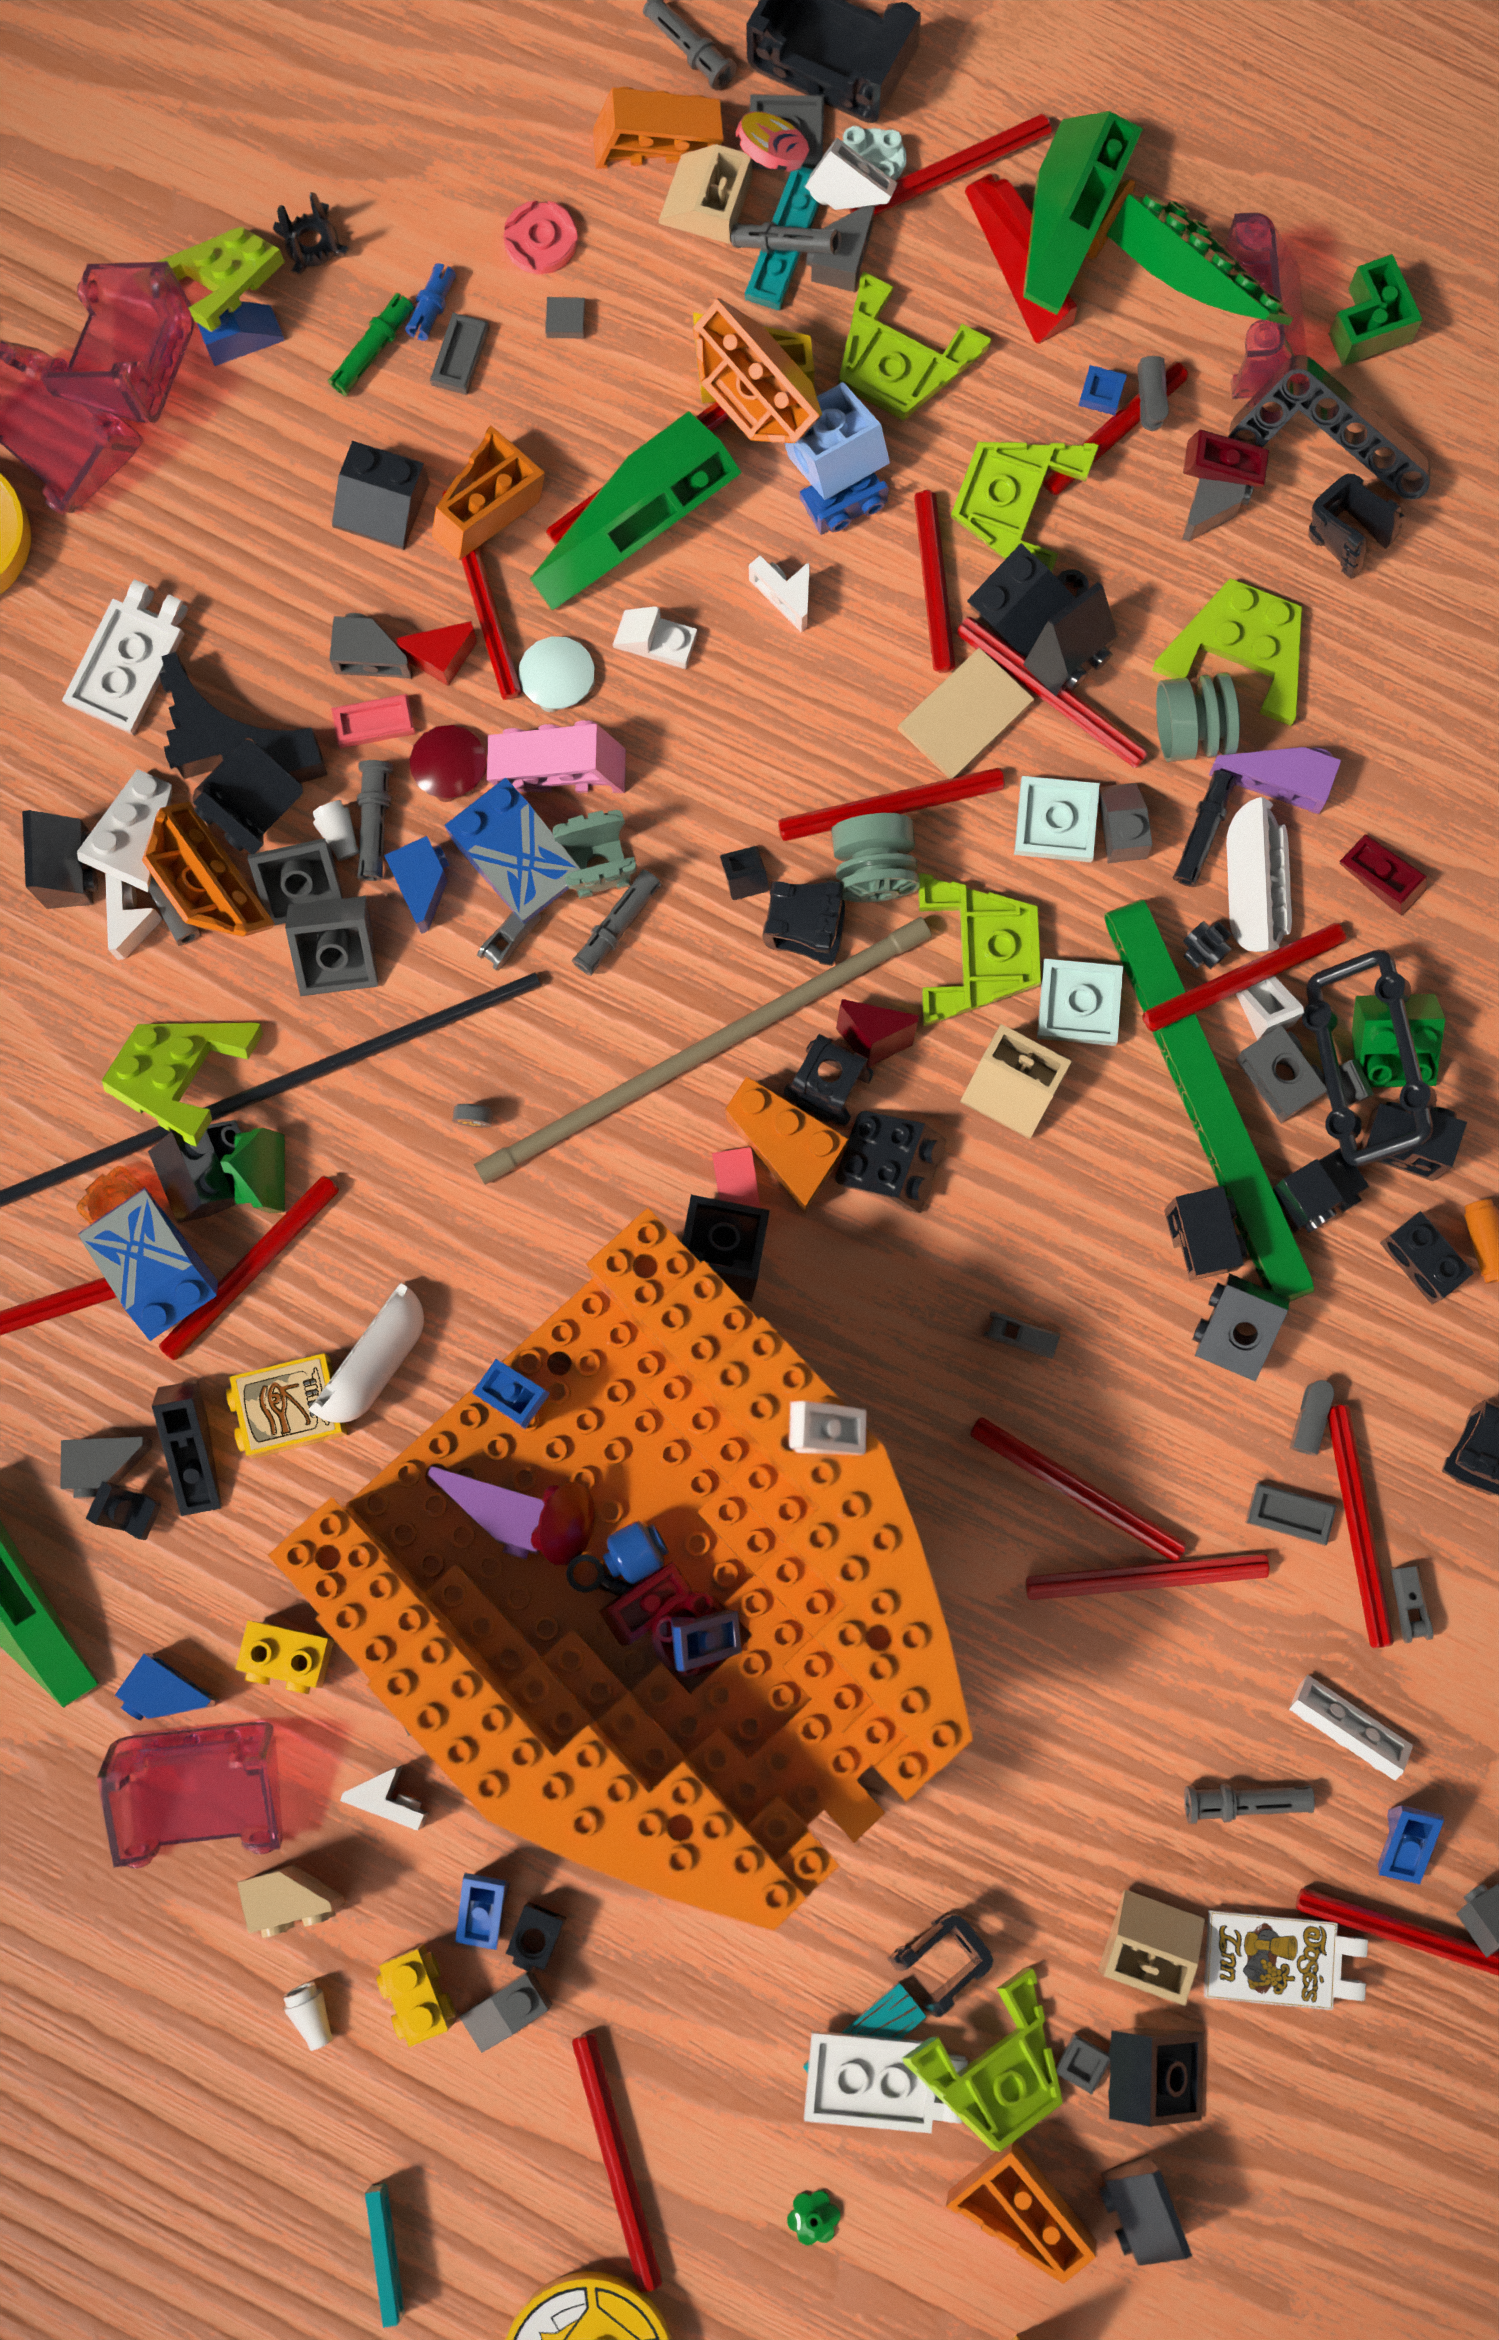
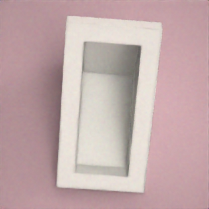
(1269, 1006)

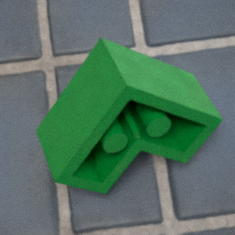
(1382, 313)

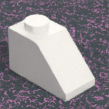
(848, 180)

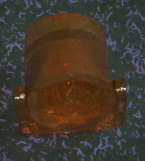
(107, 1193)

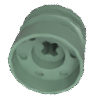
(1205, 717)
(875, 857)

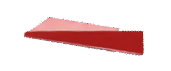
(1007, 229)

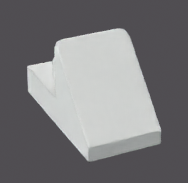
(787, 596)
(650, 636)
(125, 926)
(827, 1429)
(376, 1798)

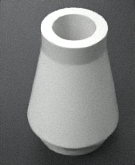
(336, 827)
(308, 2013)

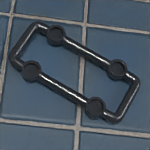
(1414, 1097)

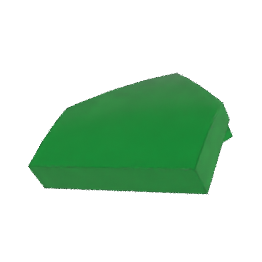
(258, 1169)

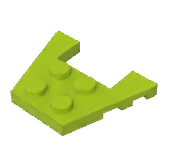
(227, 268)
(894, 368)
(1005, 486)
(1250, 631)
(996, 948)
(163, 1061)
(1005, 2086)

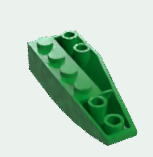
(1072, 200)
(1190, 258)
(635, 505)
(35, 1633)

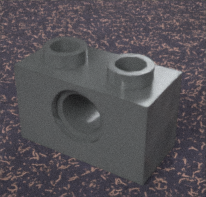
(1282, 1096)

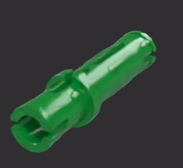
(380, 332)

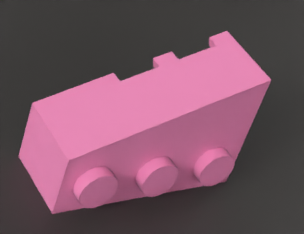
(557, 757)

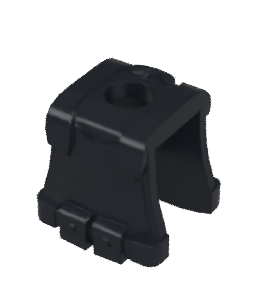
(1375, 514)
(806, 920)
(823, 1097)
(1476, 1455)
(981, 1960)

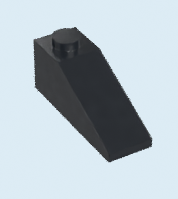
(187, 1446)

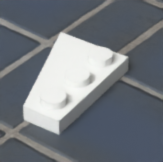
(124, 830)

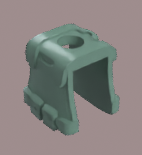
(591, 838)

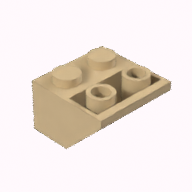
(708, 192)
(1015, 1081)
(284, 1896)
(1153, 1947)

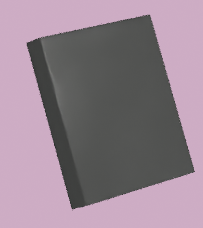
(295, 876)

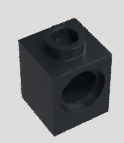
(544, 1920)

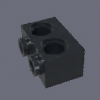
(1426, 1258)

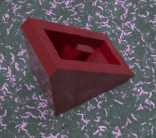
(875, 1030)

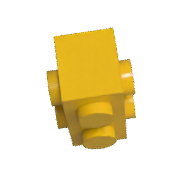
(284, 1656)
(416, 1995)

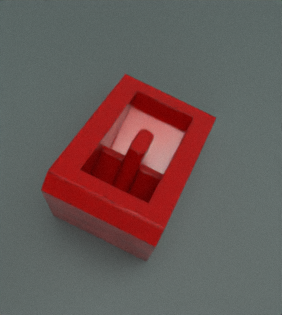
(440, 650)

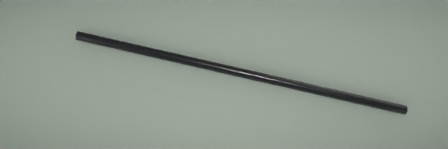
(275, 1086)

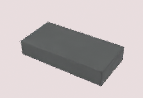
(459, 353)
(1291, 1514)

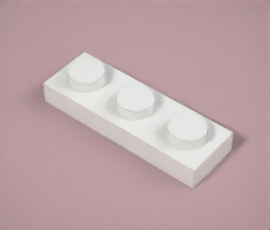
(1351, 1727)

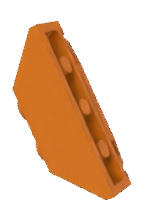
(753, 376)
(200, 875)

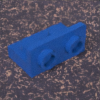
(836, 512)

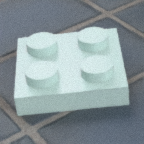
(1056, 819)
(1080, 1002)

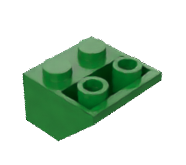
(1376, 1042)

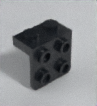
(246, 795)
(891, 1159)

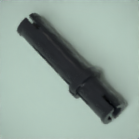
(1209, 816)

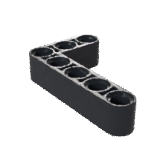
(1334, 423)

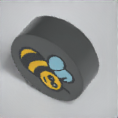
(473, 1115)

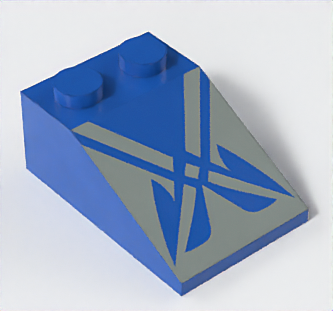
(512, 850)
(149, 1264)

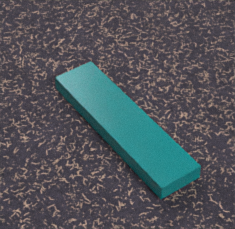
(775, 271)

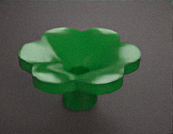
(813, 2206)

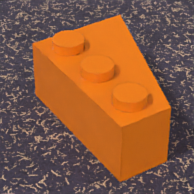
(654, 126)
(486, 495)
(786, 1139)
(1024, 2211)

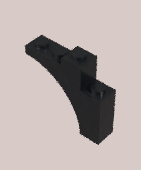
(207, 735)

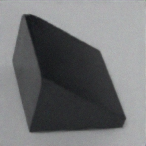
(744, 873)

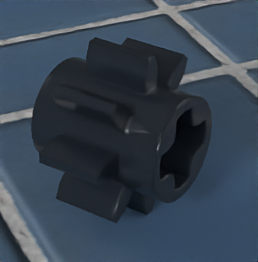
(1207, 945)

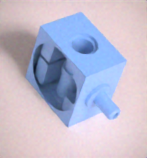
(840, 445)

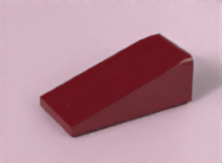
(1225, 459)
(1385, 874)
(635, 1610)

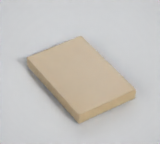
(965, 714)

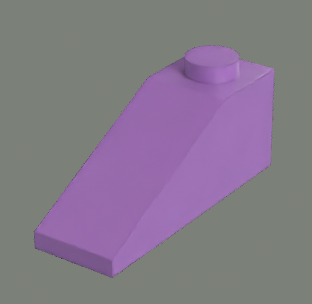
(1289, 775)
(499, 1511)

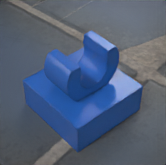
(1102, 390)

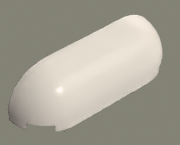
(1258, 878)
(372, 1359)

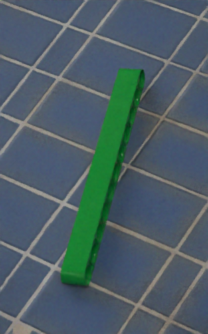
(1210, 1105)

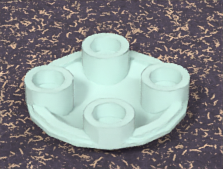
(879, 147)
(556, 673)

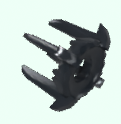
(318, 221)

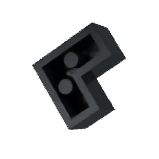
(1427, 1160)
(1318, 1188)
(1206, 1233)

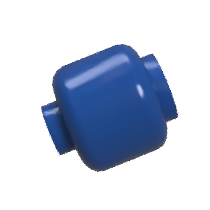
(635, 1552)

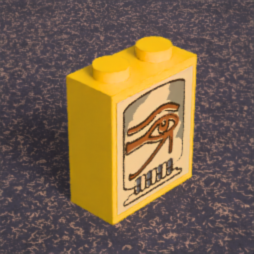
(276, 1405)

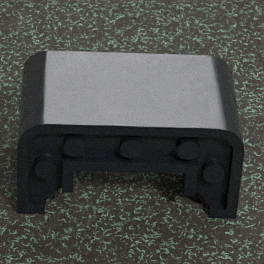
(834, 50)

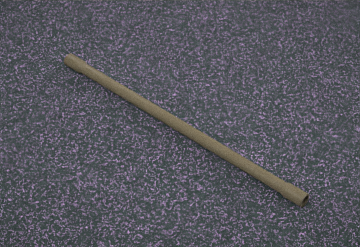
(509, 1157)

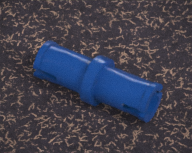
(430, 302)

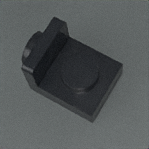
(124, 1510)

